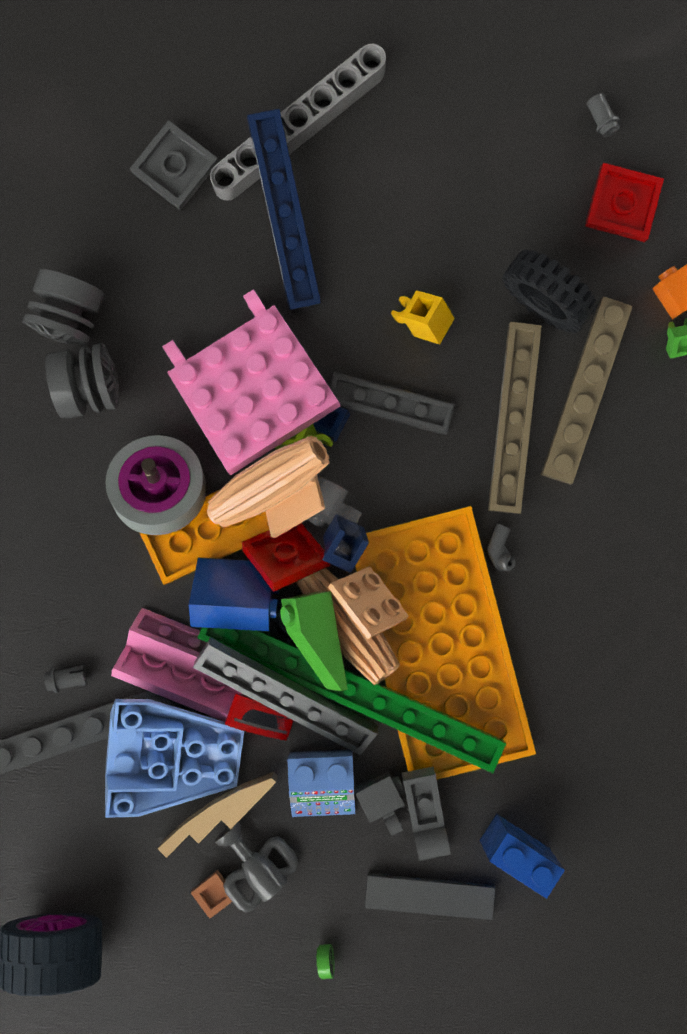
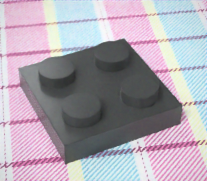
(174, 165)

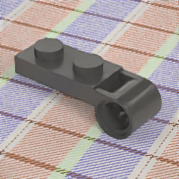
(426, 813)

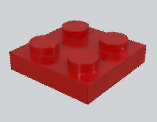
(624, 202)
(285, 557)

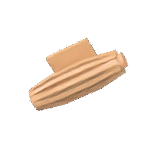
(279, 484)
(362, 613)

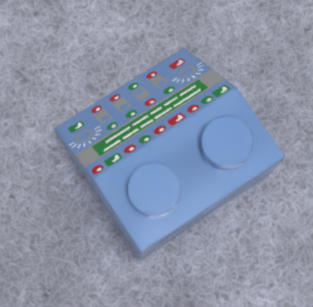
(321, 783)

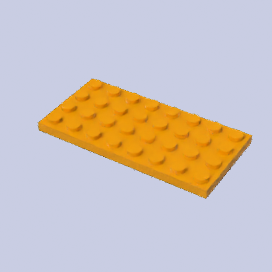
(454, 638)

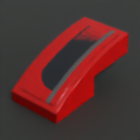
(257, 718)

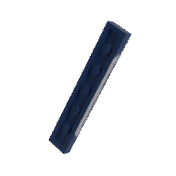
(283, 208)

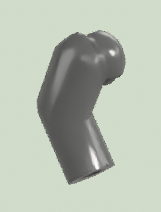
(497, 550)

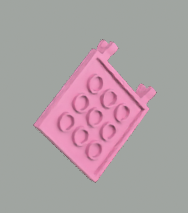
(251, 387)

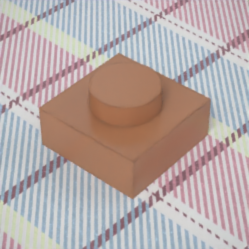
(211, 894)

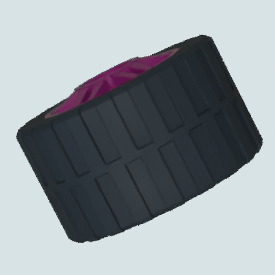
(50, 954)

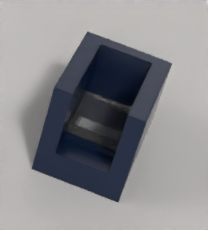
(344, 543)

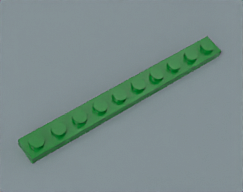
(369, 699)

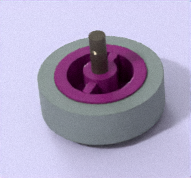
(156, 485)

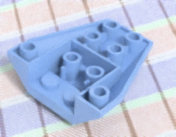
(166, 757)

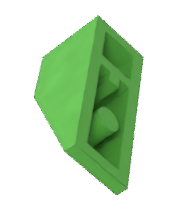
(314, 630)

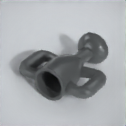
(258, 870)

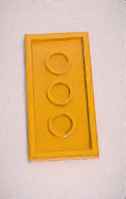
(178, 551)

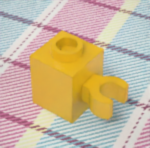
(425, 316)

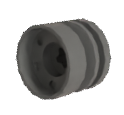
(63, 307)
(76, 382)

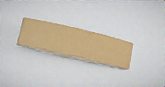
(227, 807)

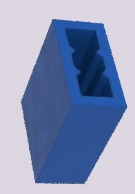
(230, 596)
(521, 856)

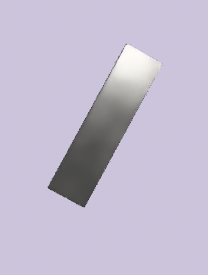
(392, 403)
(430, 896)

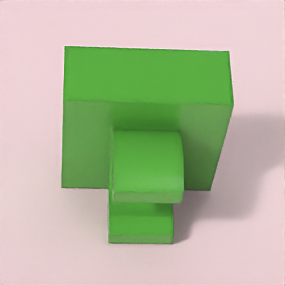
(677, 340)

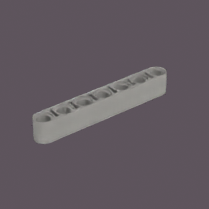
(306, 109)

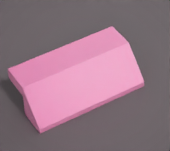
(162, 660)

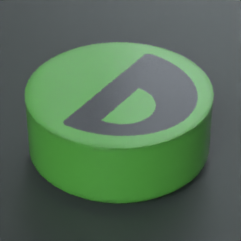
(325, 961)

